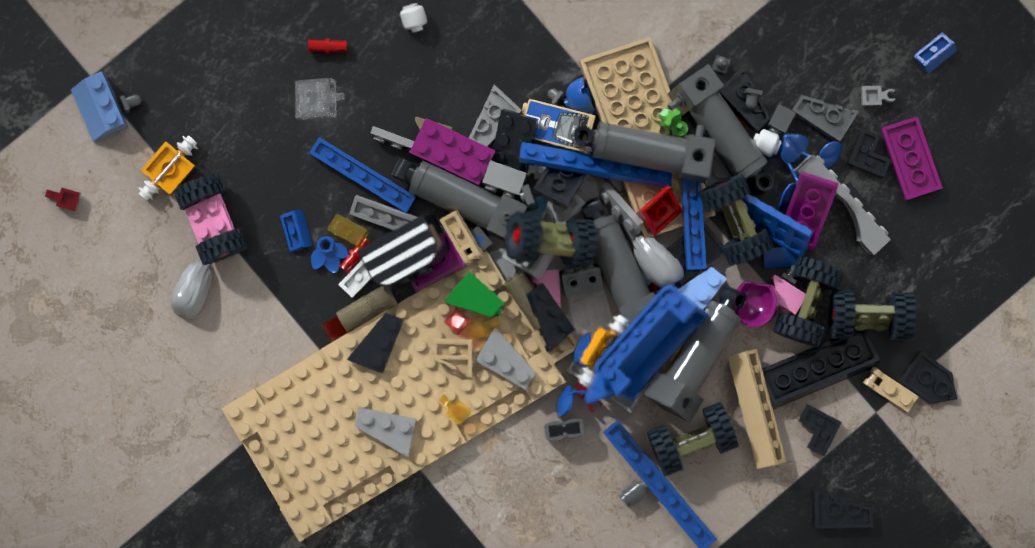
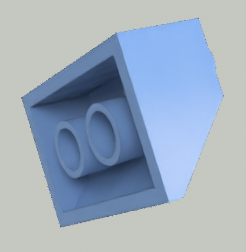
(99, 106)

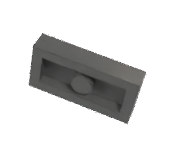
(528, 197)

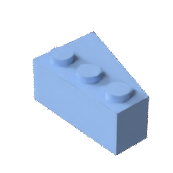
(703, 287)

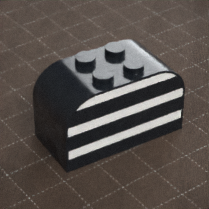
(406, 252)

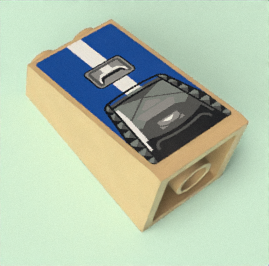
(557, 124)

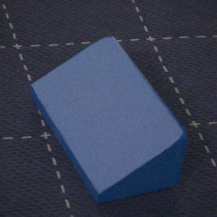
(935, 52)
(296, 230)
(779, 258)

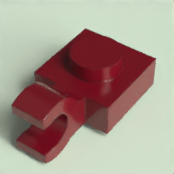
(65, 199)
(579, 386)

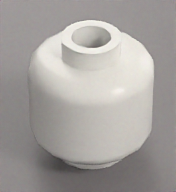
(413, 17)
(767, 142)

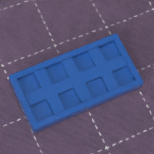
(779, 226)

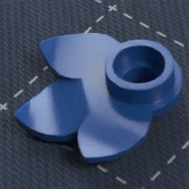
(328, 257)

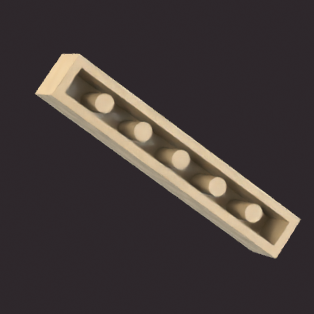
(756, 409)

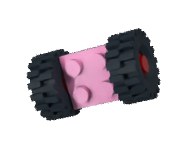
(210, 219)

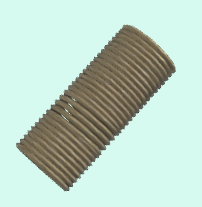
(518, 287)
(360, 312)

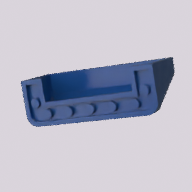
(649, 342)

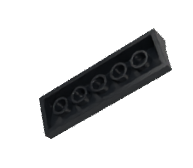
(819, 368)

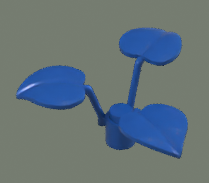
(792, 149)
(597, 387)

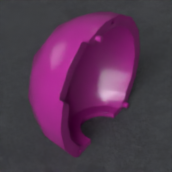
(760, 305)

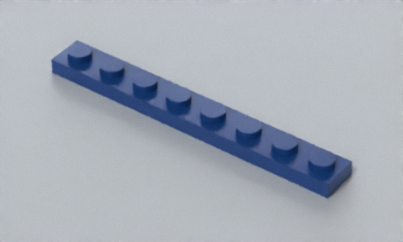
(586, 164)
(659, 485)

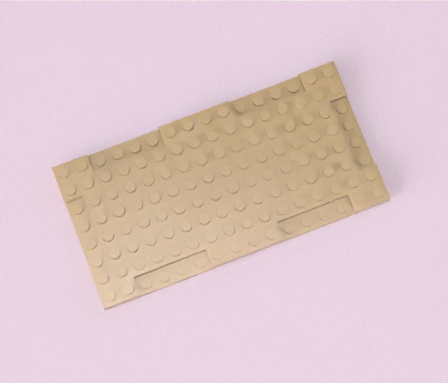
(305, 418)

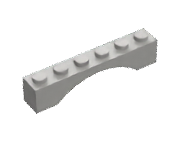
(868, 233)

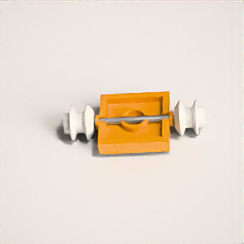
(168, 168)
(599, 345)

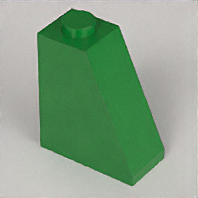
(475, 297)

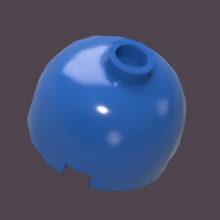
(579, 97)

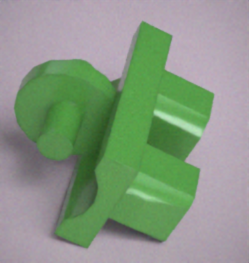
(673, 123)

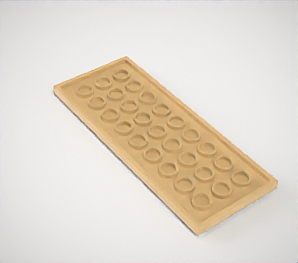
(631, 93)

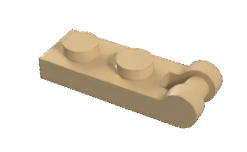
(461, 237)
(891, 390)

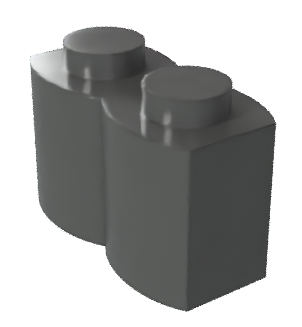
(557, 430)

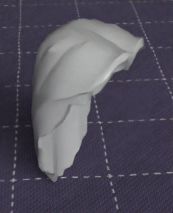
(657, 262)
(191, 290)

